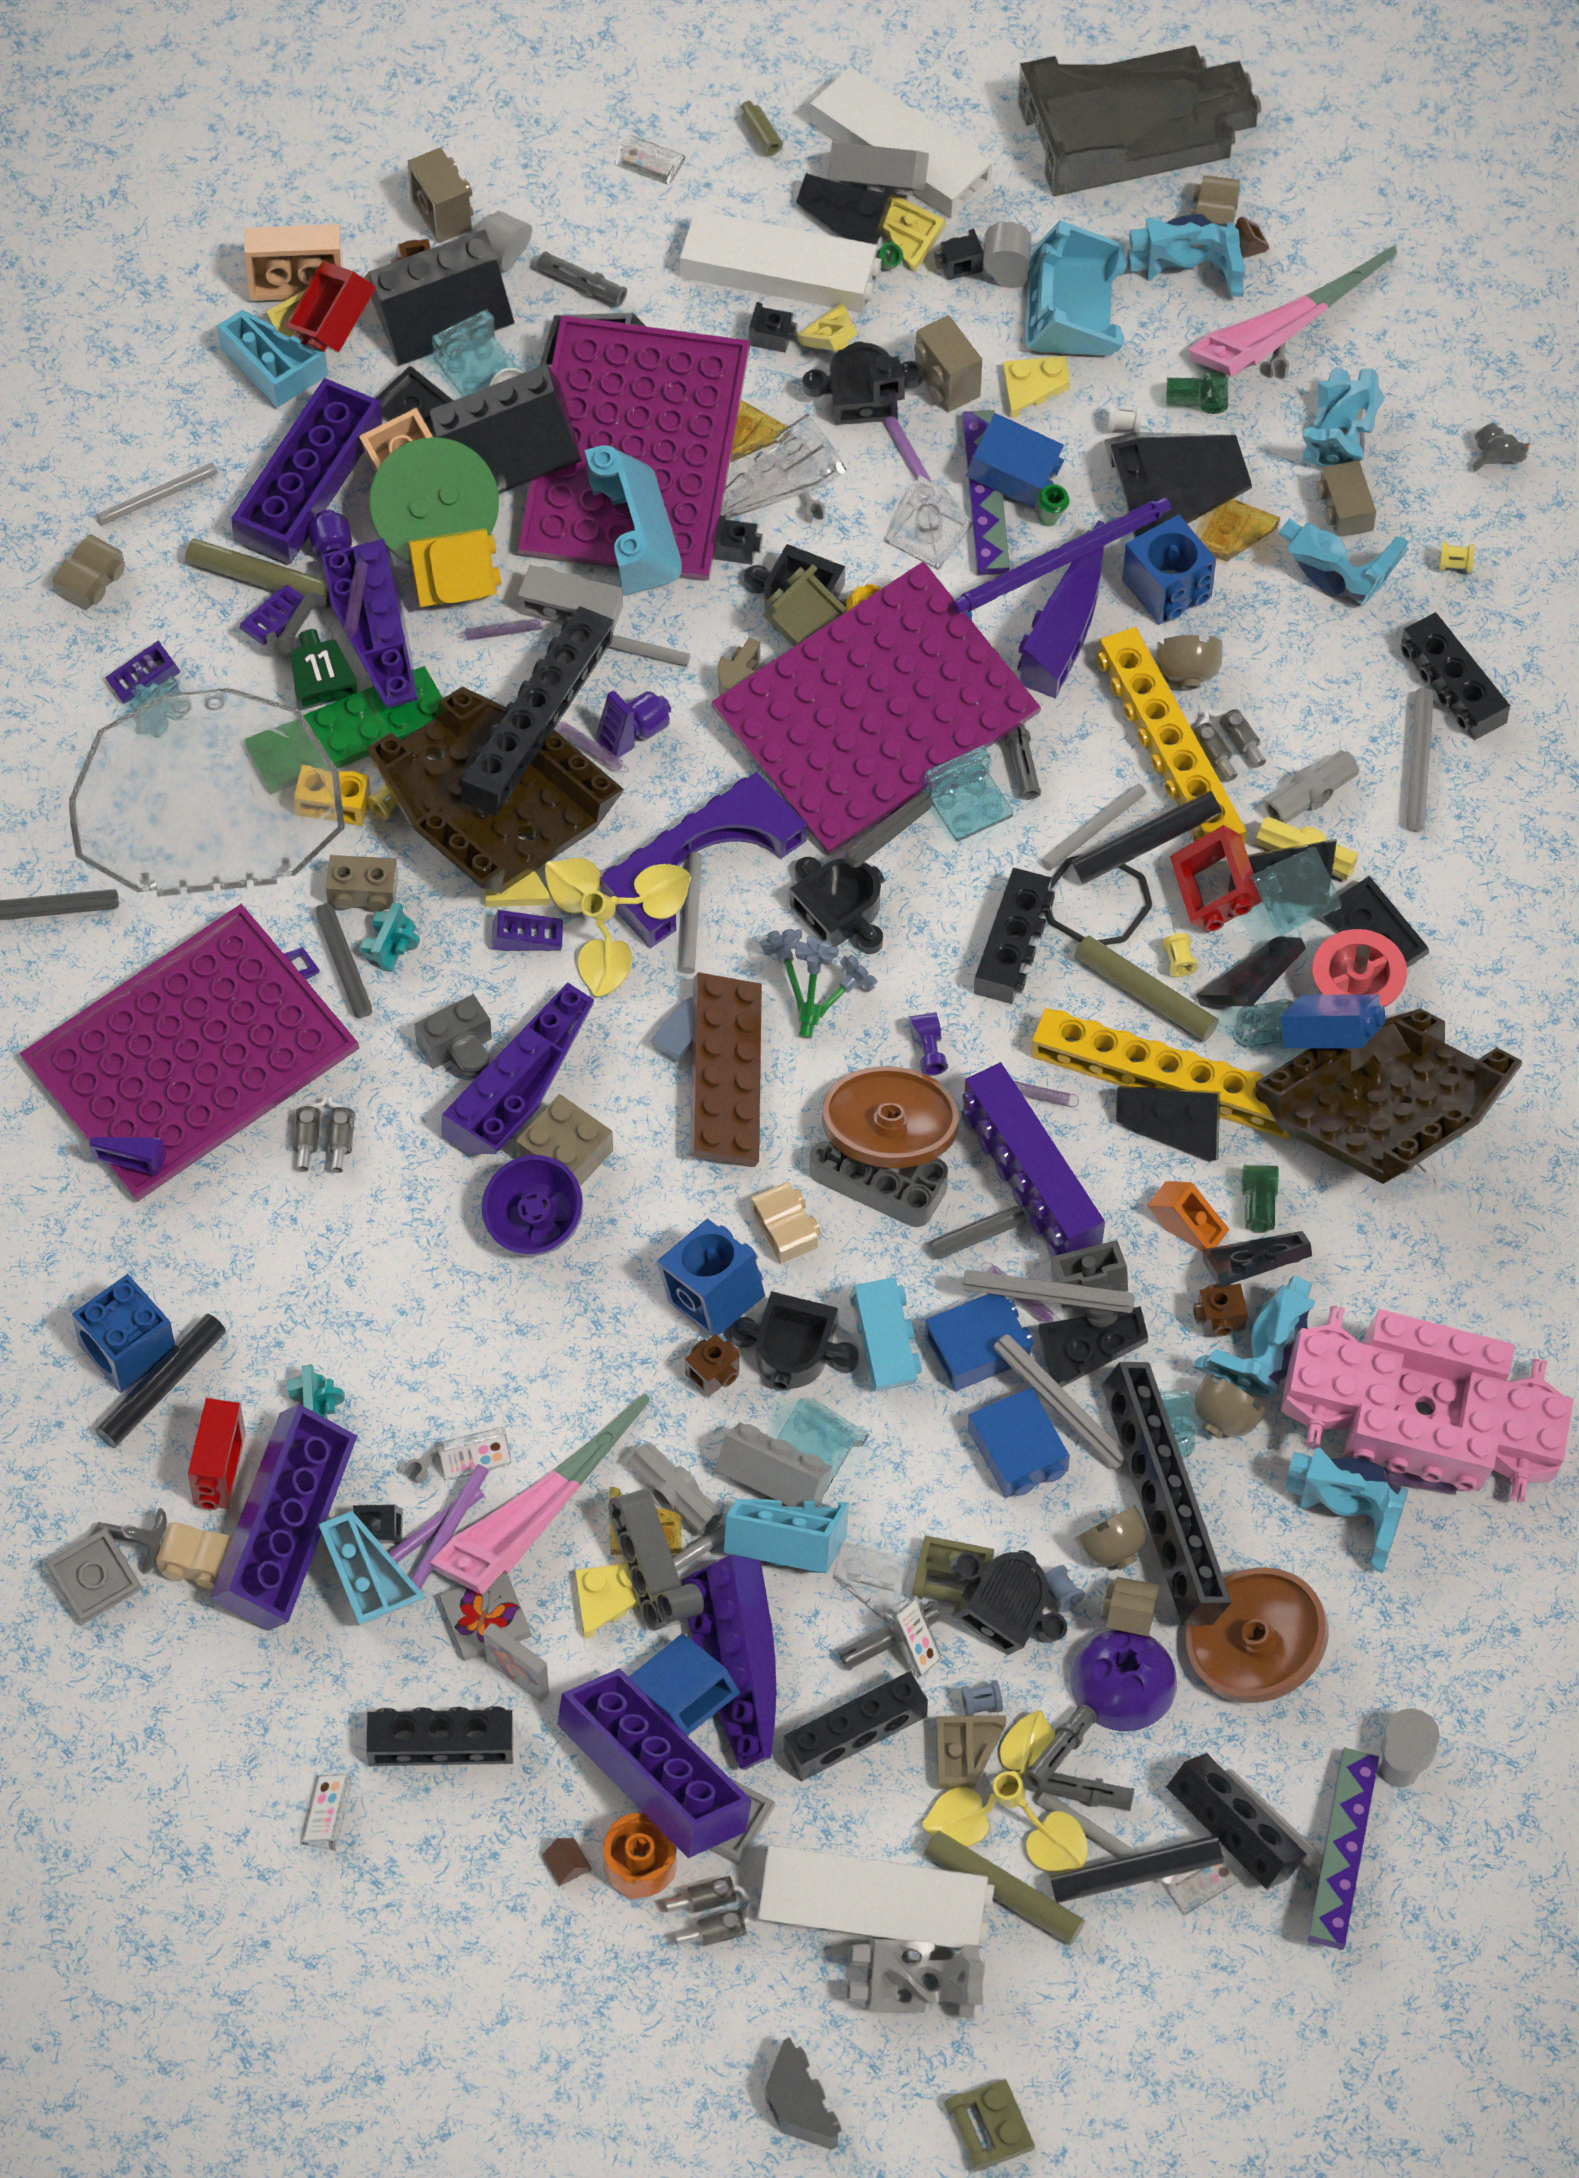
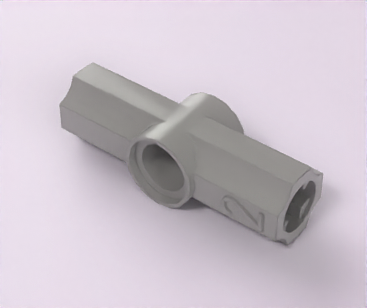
(1312, 787)
(675, 1489)

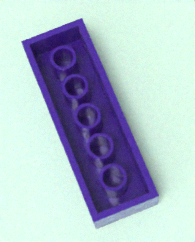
(305, 470)
(1030, 1162)
(283, 1517)
(654, 1763)

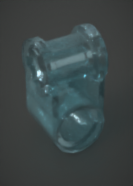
(1263, 1022)
(1181, 1418)

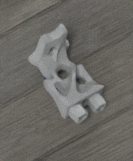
(958, 1977)

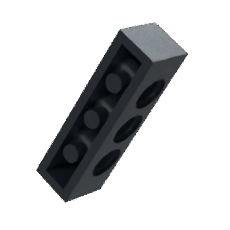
(1453, 660)
(1022, 890)
(855, 1726)
(455, 1749)
(1237, 1820)

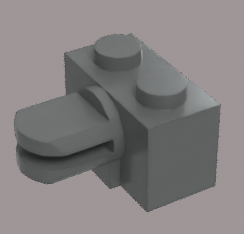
(456, 1036)
(1093, 1267)

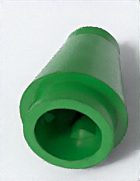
(1052, 503)

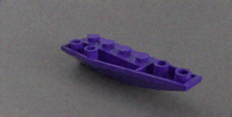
(1061, 626)
(381, 627)
(517, 1078)
(740, 1637)

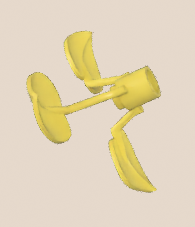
(575, 890)
(960, 1813)

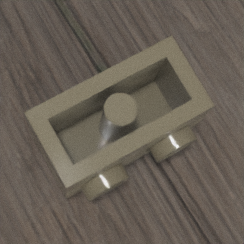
(1346, 499)
(362, 882)

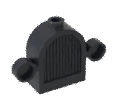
(849, 384)
(759, 580)
(839, 901)
(794, 1341)
(1005, 1600)

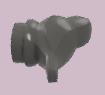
(1498, 447)

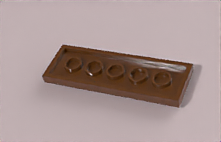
(726, 1070)

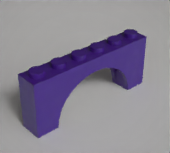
(745, 813)

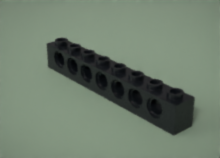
(536, 710)
(1166, 1494)

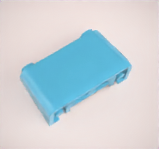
(1072, 292)
(650, 552)

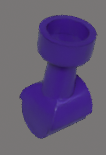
(927, 1031)

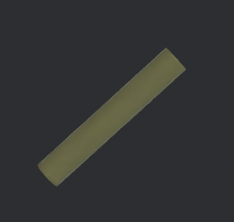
(253, 569)
(1146, 988)
(1008, 1888)

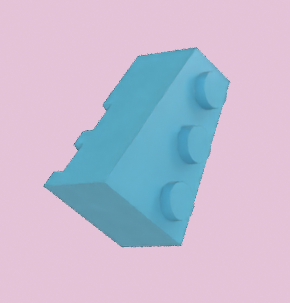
(270, 359)
(885, 1333)
(786, 1534)
(367, 1570)

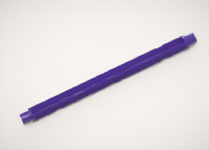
(1061, 556)

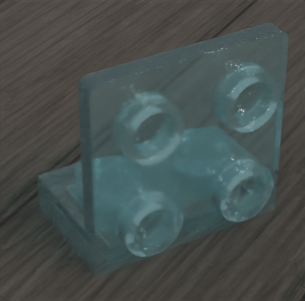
(471, 353)
(967, 794)
(1297, 890)
(822, 1432)

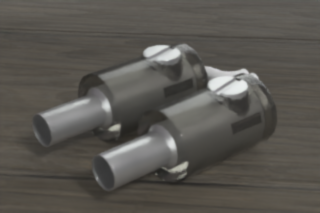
(1239, 733)
(308, 1128)
(715, 1927)

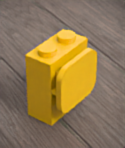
(454, 567)

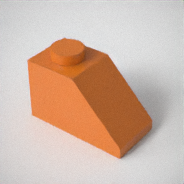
(1188, 1215)

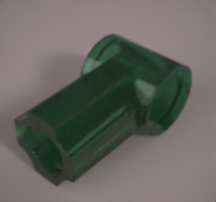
(1207, 392)
(1260, 1189)

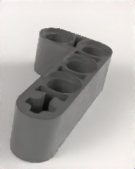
(833, 1170)
(651, 1563)

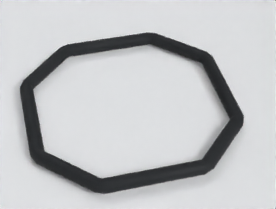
(1107, 941)

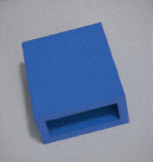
(1015, 460)
(1332, 1021)
(967, 1335)
(1018, 1443)
(686, 1683)

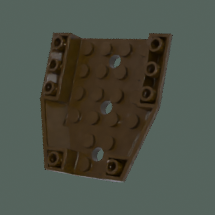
(554, 802)
(1389, 1100)

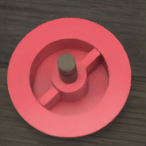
(1360, 964)

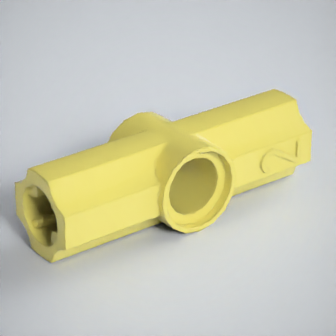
(1279, 835)

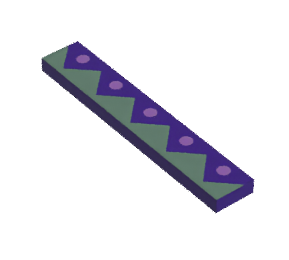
(986, 504)
(1343, 1849)

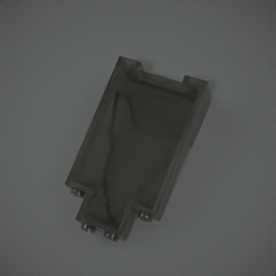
(1133, 115)

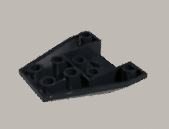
(1185, 468)

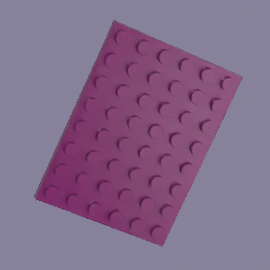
(659, 400)
(873, 706)
(192, 1047)

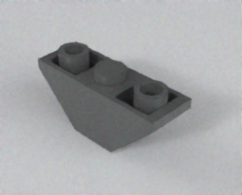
(798, 2100)

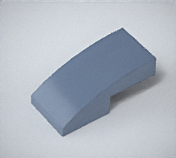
(677, 1032)

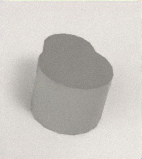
(507, 236)
(1007, 253)
(1408, 1746)

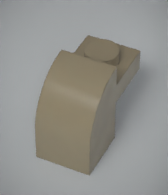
(740, 666)

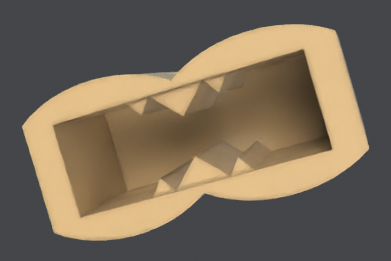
(785, 1222)
(192, 1554)

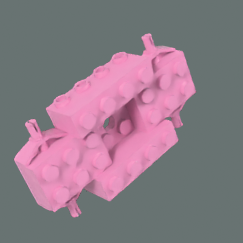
(1475, 1417)

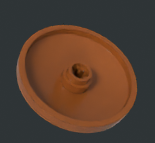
(890, 1117)
(1264, 1638)

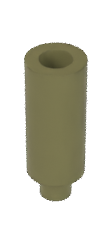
(761, 129)

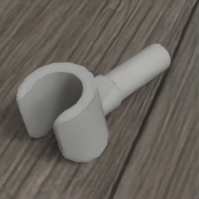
(1280, 361)
(812, 505)
(424, 1463)

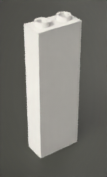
(866, 114)
(779, 261)
(875, 1897)

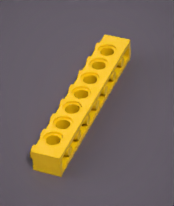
(1130, 650)
(1116, 1068)

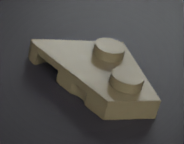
(965, 1748)

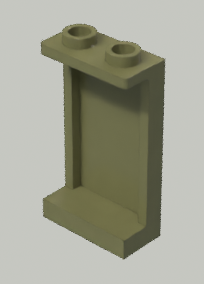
(802, 607)

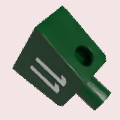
(320, 672)

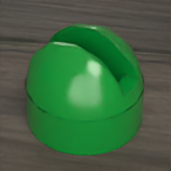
(895, 256)

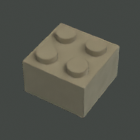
(440, 194)
(948, 363)
(569, 1137)

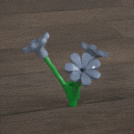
(814, 955)

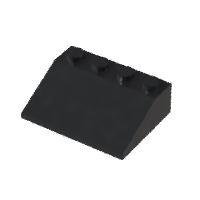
(436, 292)
(514, 427)

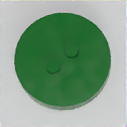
(431, 491)

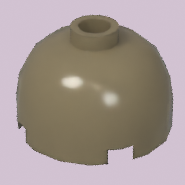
(1189, 660)
(1226, 1408)
(1114, 1540)

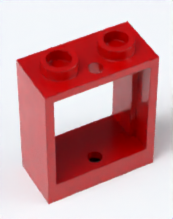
(330, 307)
(1200, 855)
(216, 1454)

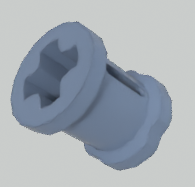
(1063, 1589)
(982, 1698)

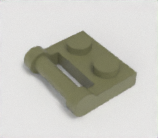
(936, 1561)
(1000, 2119)

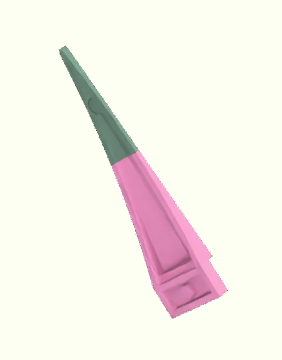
(1254, 339)
(503, 1537)

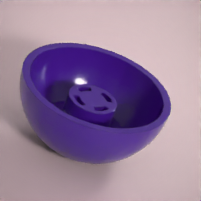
(520, 1194)
(1118, 1694)

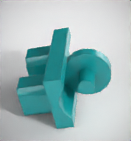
(394, 937)
(315, 1391)

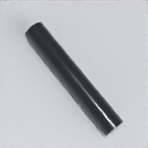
(1146, 837)
(160, 1380)
(1136, 1869)

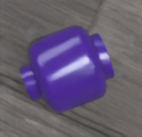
(329, 532)
(650, 714)

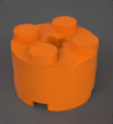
(633, 1874)

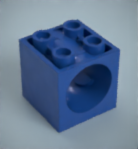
(1174, 548)
(711, 1277)
(123, 1332)

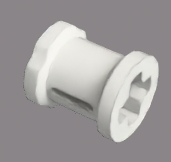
(1124, 419)

